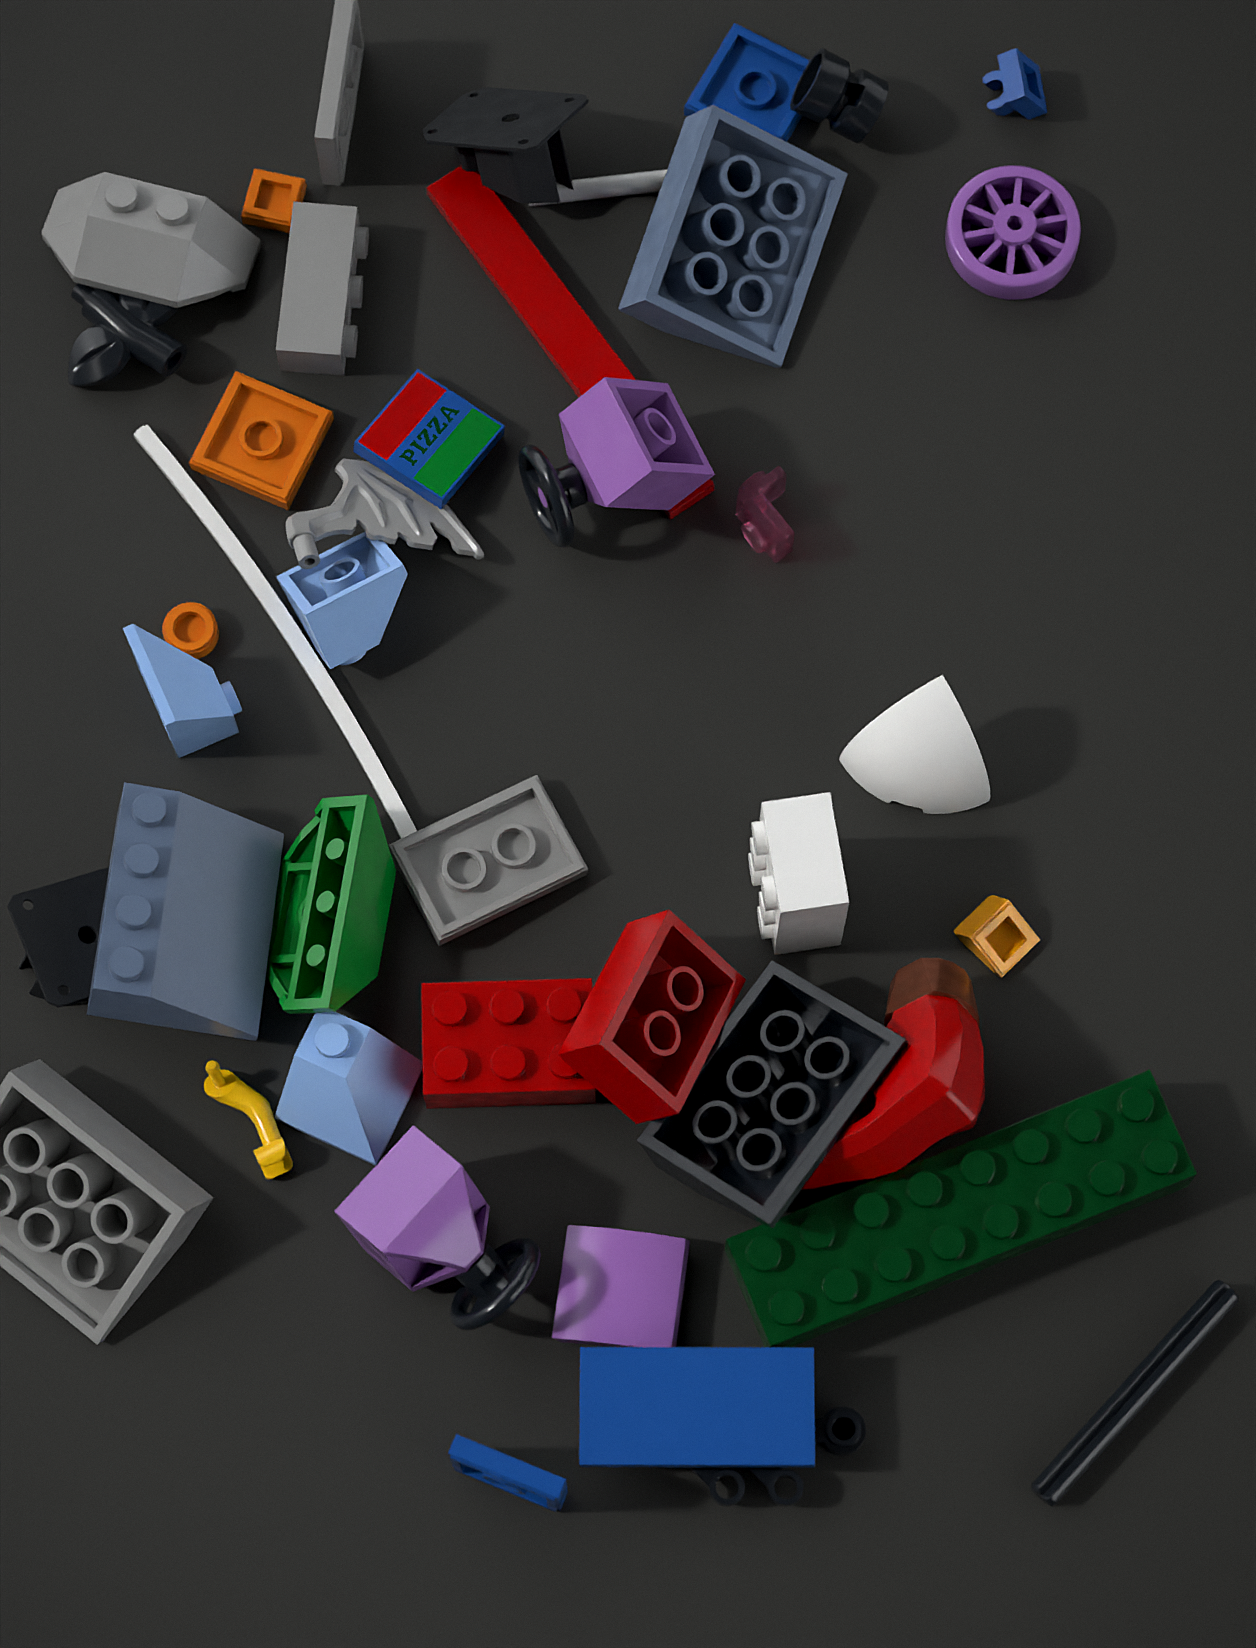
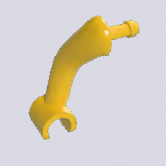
(232, 1091)

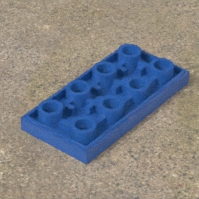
(697, 1407)

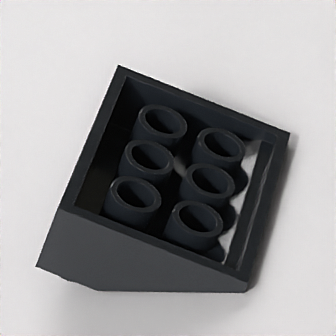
(773, 1096)

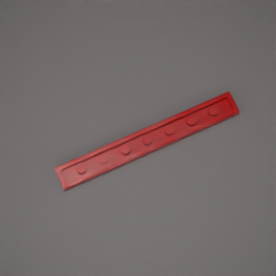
(532, 289)

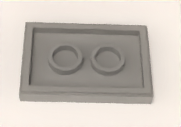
(339, 91)
(487, 860)

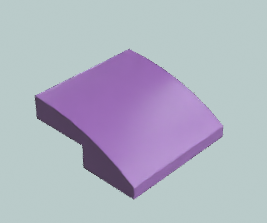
(620, 1288)

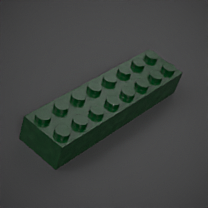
(959, 1212)

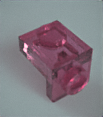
(762, 523)

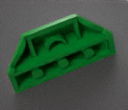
(331, 907)

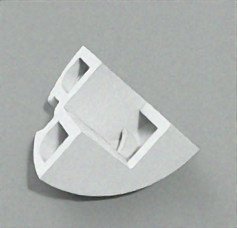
(920, 754)

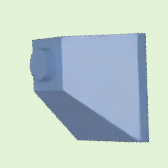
(346, 597)
(184, 692)
(348, 1086)

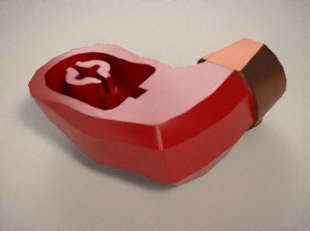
(930, 1087)

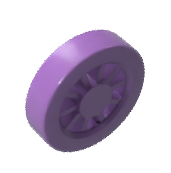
(1013, 231)

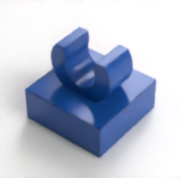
(1021, 86)

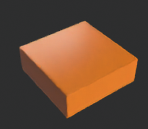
(271, 200)

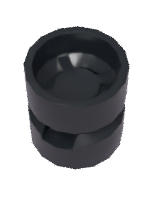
(823, 87)

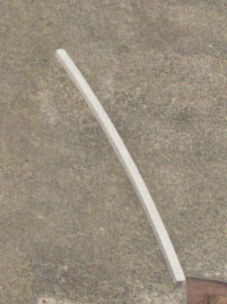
(284, 623)

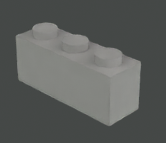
(321, 289)

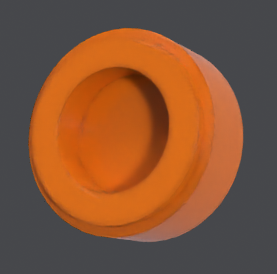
(191, 629)

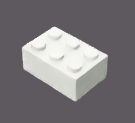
(799, 874)

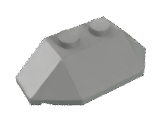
(148, 241)

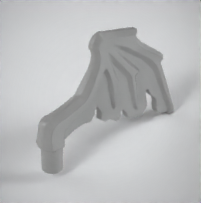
(382, 509)

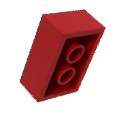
(652, 1017)
(501, 1043)

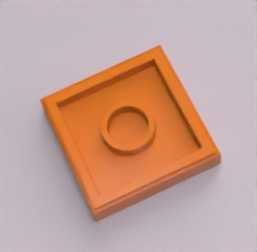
(261, 440)

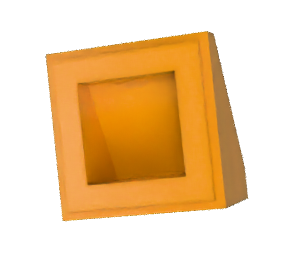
(997, 934)

